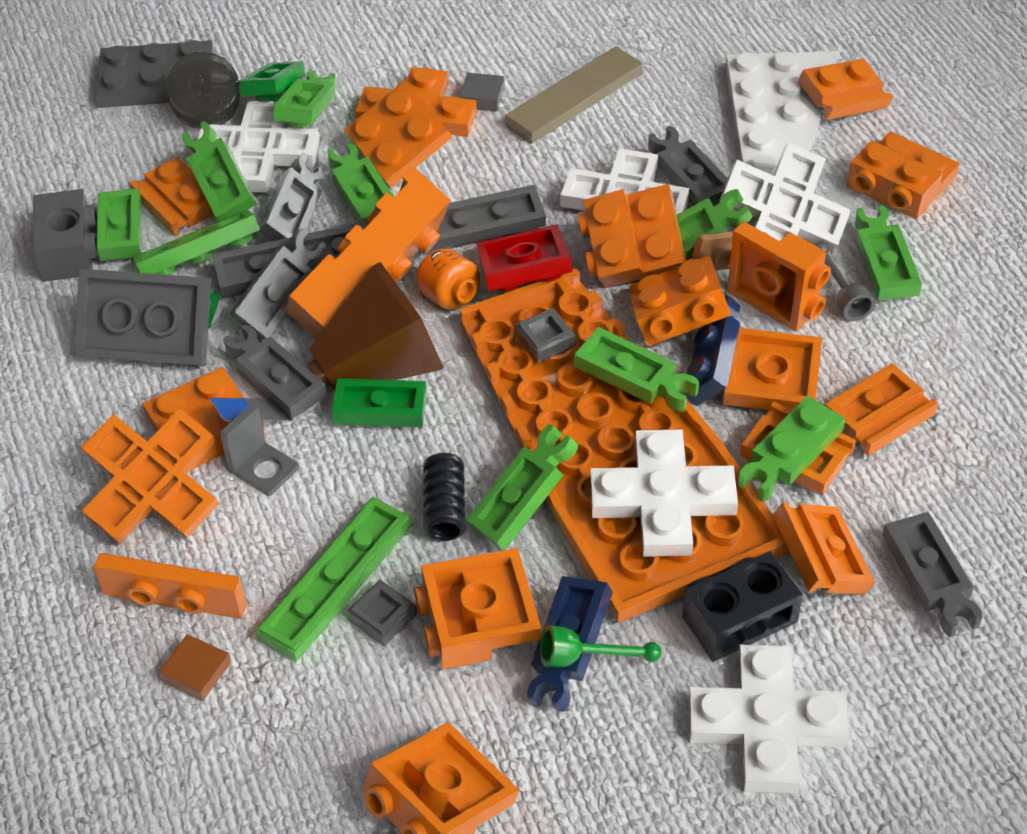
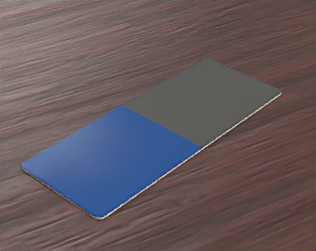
(231, 407)

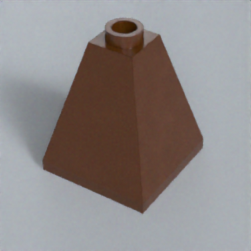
(374, 336)

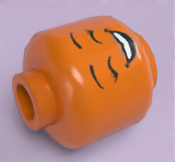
(448, 279)

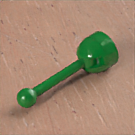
(562, 647)

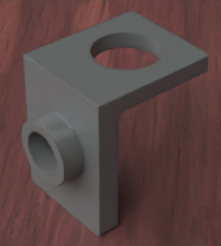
(246, 449)

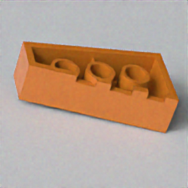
(394, 234)

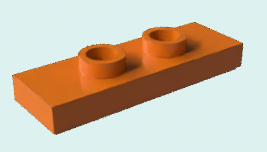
(170, 585)

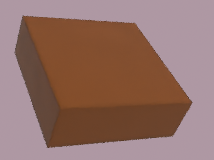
(195, 667)

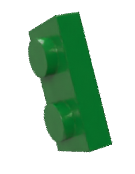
(271, 80)
(379, 402)

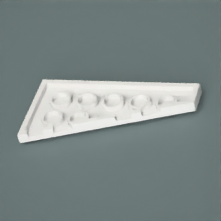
(772, 104)

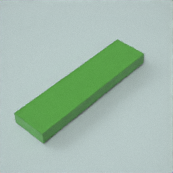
(333, 579)

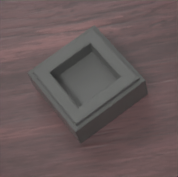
(484, 89)
(545, 335)
(382, 612)

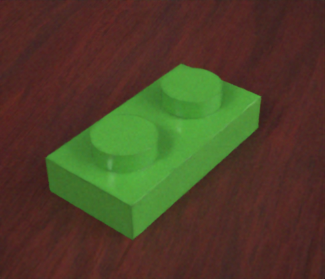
(119, 224)

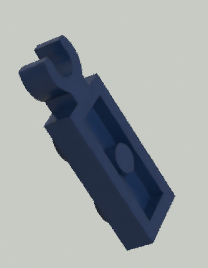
(714, 354)
(581, 607)

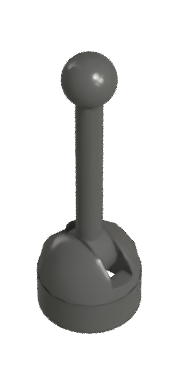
(849, 293)

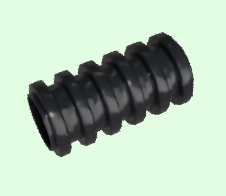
(444, 497)

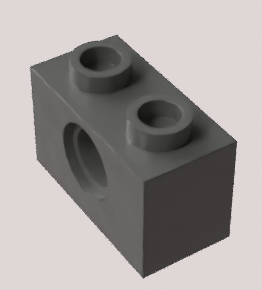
(63, 234)

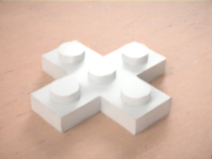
(265, 143)
(630, 171)
(787, 199)
(663, 492)
(768, 718)

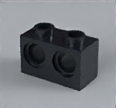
(746, 613)

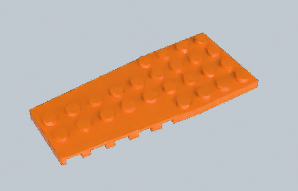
(605, 427)

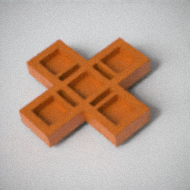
(430, 85)
(149, 476)

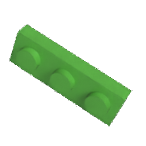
(198, 244)

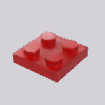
(524, 258)

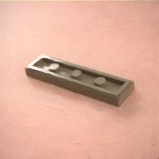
(573, 94)

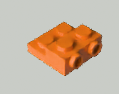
(901, 173)
(631, 235)
(778, 275)
(678, 300)
(476, 607)
(437, 785)

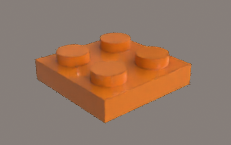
(398, 133)
(773, 368)
(196, 402)

